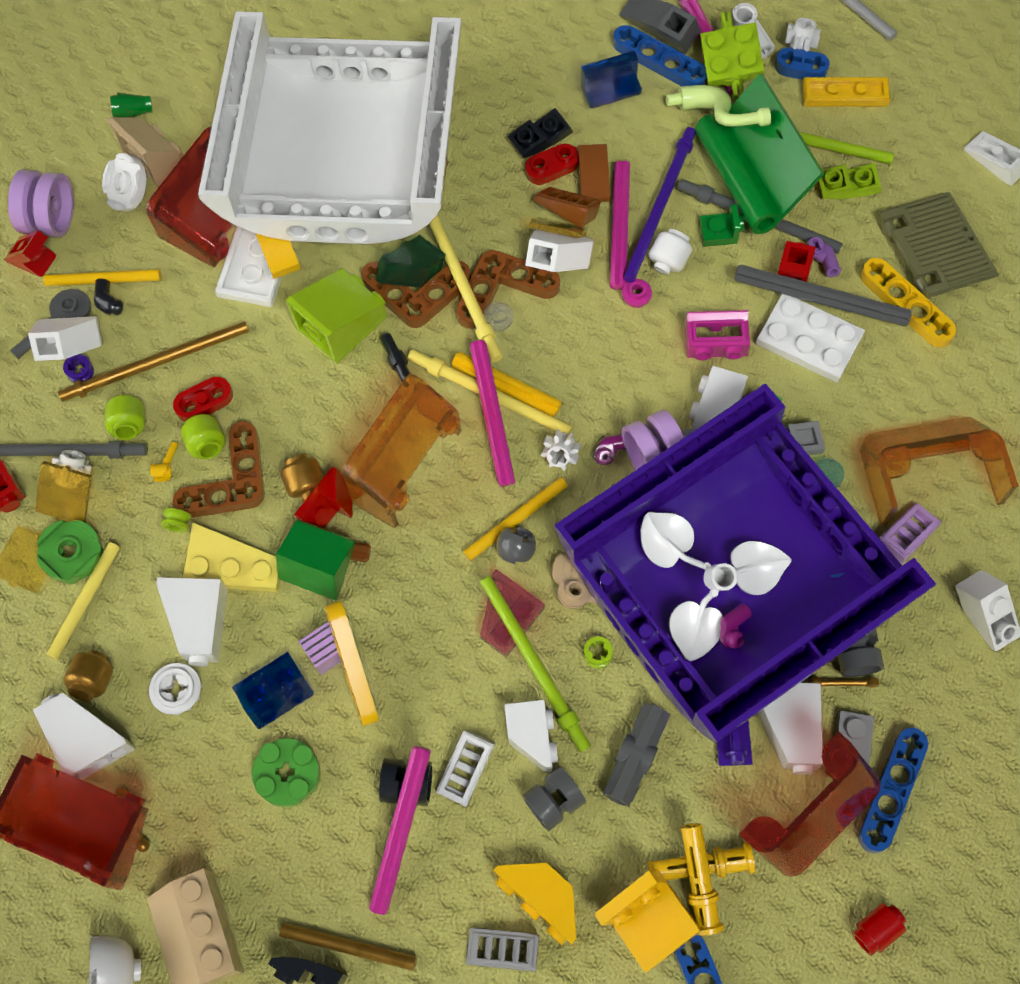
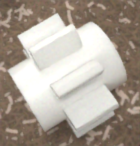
(803, 34)
(564, 442)
(74, 459)

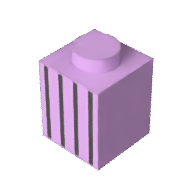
(321, 648)

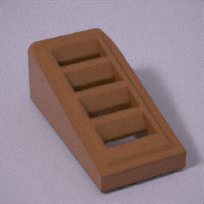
(568, 205)

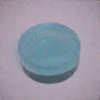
(832, 470)

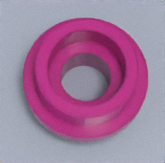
(637, 300)

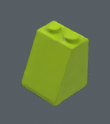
(336, 313)

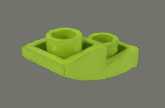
(850, 183)

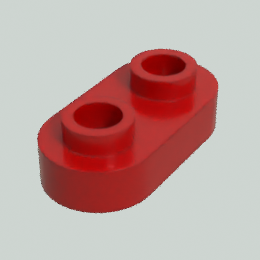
(553, 164)
(203, 398)

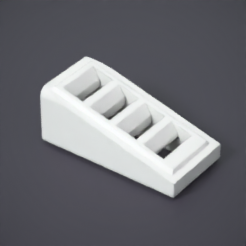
(479, 741)

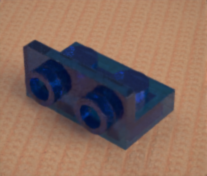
(610, 79)
(272, 690)

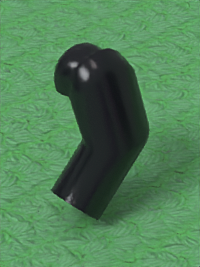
(103, 299)

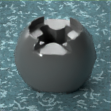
(516, 545)

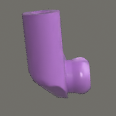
(826, 256)

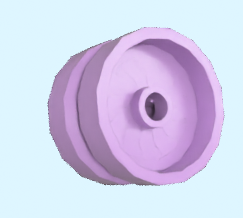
(40, 202)
(650, 440)

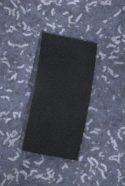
(544, 133)
(298, 969)

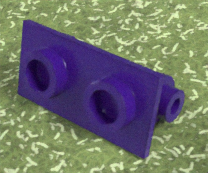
(735, 747)

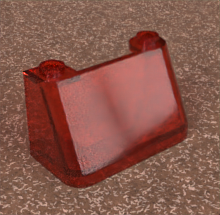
(181, 215)
(824, 818)
(71, 821)

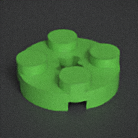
(51, 550)
(297, 787)

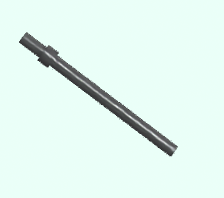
(708, 195)
(113, 449)

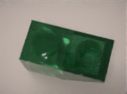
(410, 264)

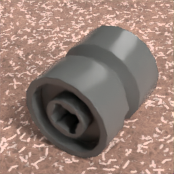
(862, 657)
(543, 804)

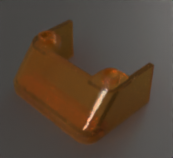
(396, 446)
(890, 454)

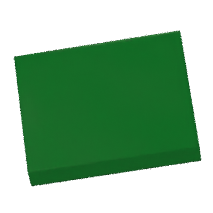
(314, 559)

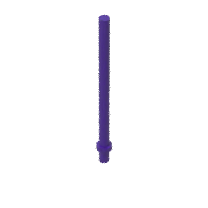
(684, 146)

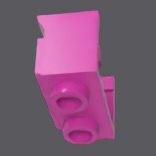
(707, 347)

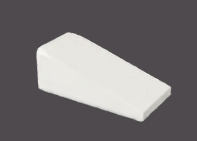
(996, 156)

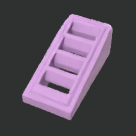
(896, 546)

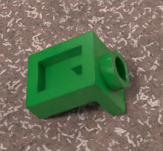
(721, 228)

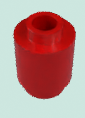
(879, 929)

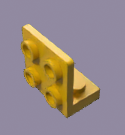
(649, 919)

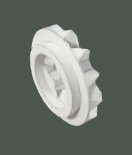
(165, 679)

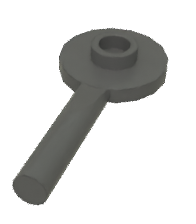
(65, 304)

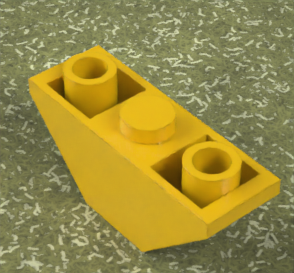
(543, 894)

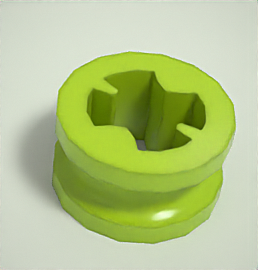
(175, 520)
(607, 649)

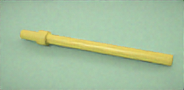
(484, 330)
(439, 368)

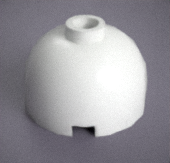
(112, 961)

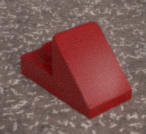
(31, 254)
(326, 500)

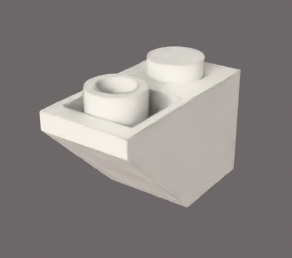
(558, 252)
(64, 337)
(989, 609)
(528, 732)

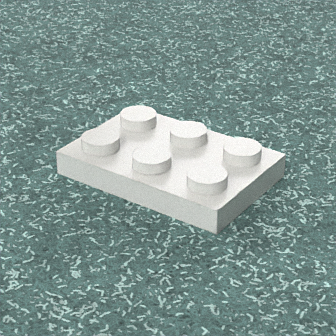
(810, 337)

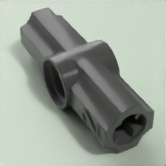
(636, 754)

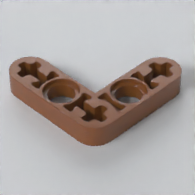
(503, 275)
(417, 300)
(240, 481)

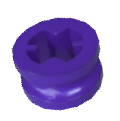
(71, 363)

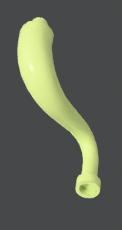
(716, 98)

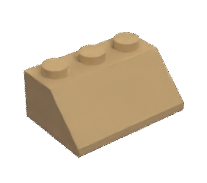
(194, 930)

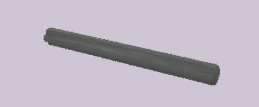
(823, 295)

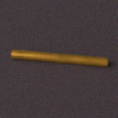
(348, 946)

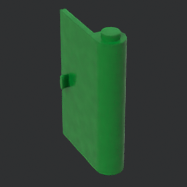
(758, 164)

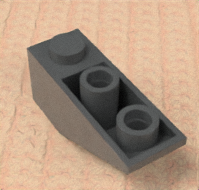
(663, 22)

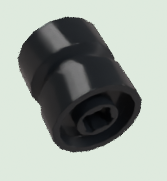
(393, 774)

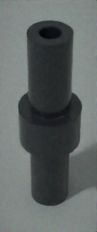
(395, 356)

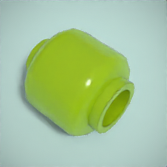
(124, 417)
(203, 436)

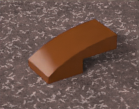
(594, 171)

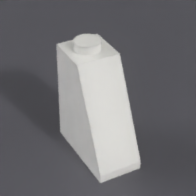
(195, 616)
(796, 728)
(78, 737)

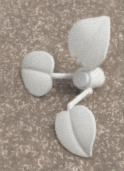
(754, 570)

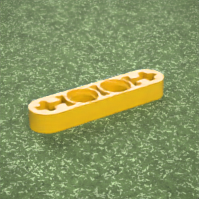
(911, 299)
(351, 663)

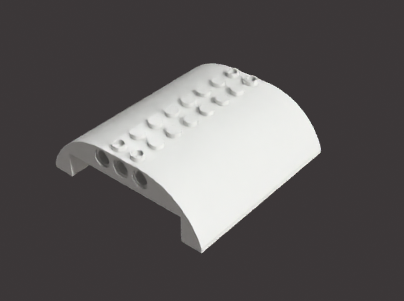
(331, 134)

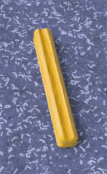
(511, 386)

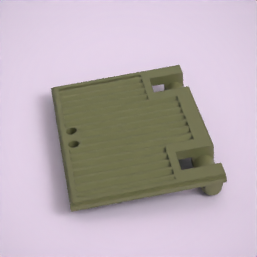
(938, 244)

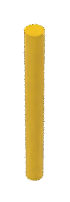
(112, 276)
(515, 518)

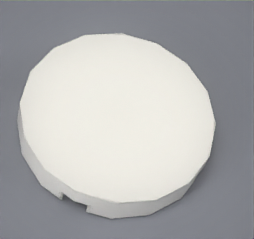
(124, 182)

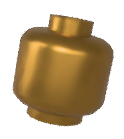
(301, 476)
(88, 675)

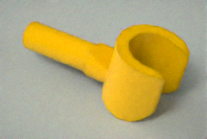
(163, 471)

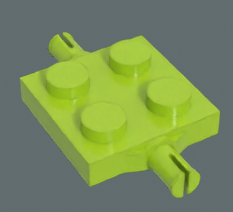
(732, 54)

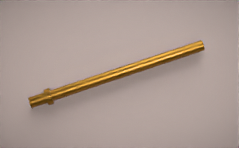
(82, 388)

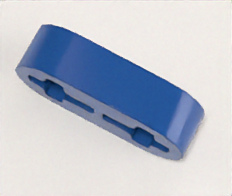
(801, 63)

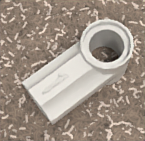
(746, 13)

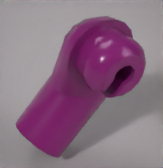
(608, 449)
(729, 626)

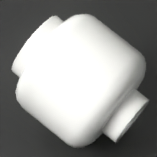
(670, 251)

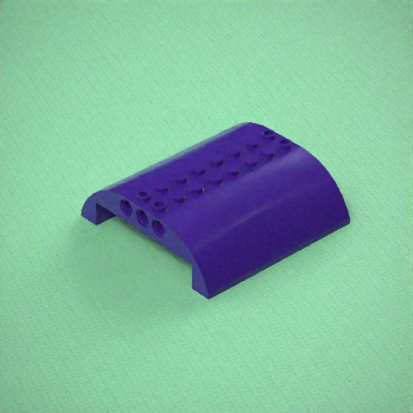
(736, 485)

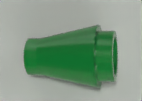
(130, 105)

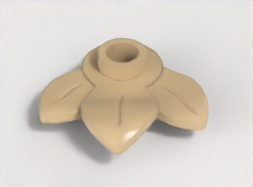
(567, 577)

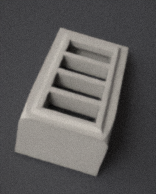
(517, 937)

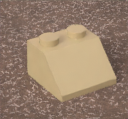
(147, 144)

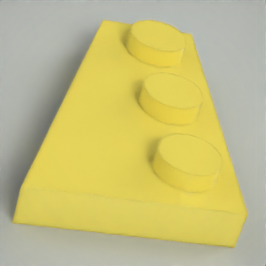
(235, 563)

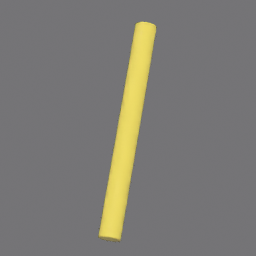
(83, 601)

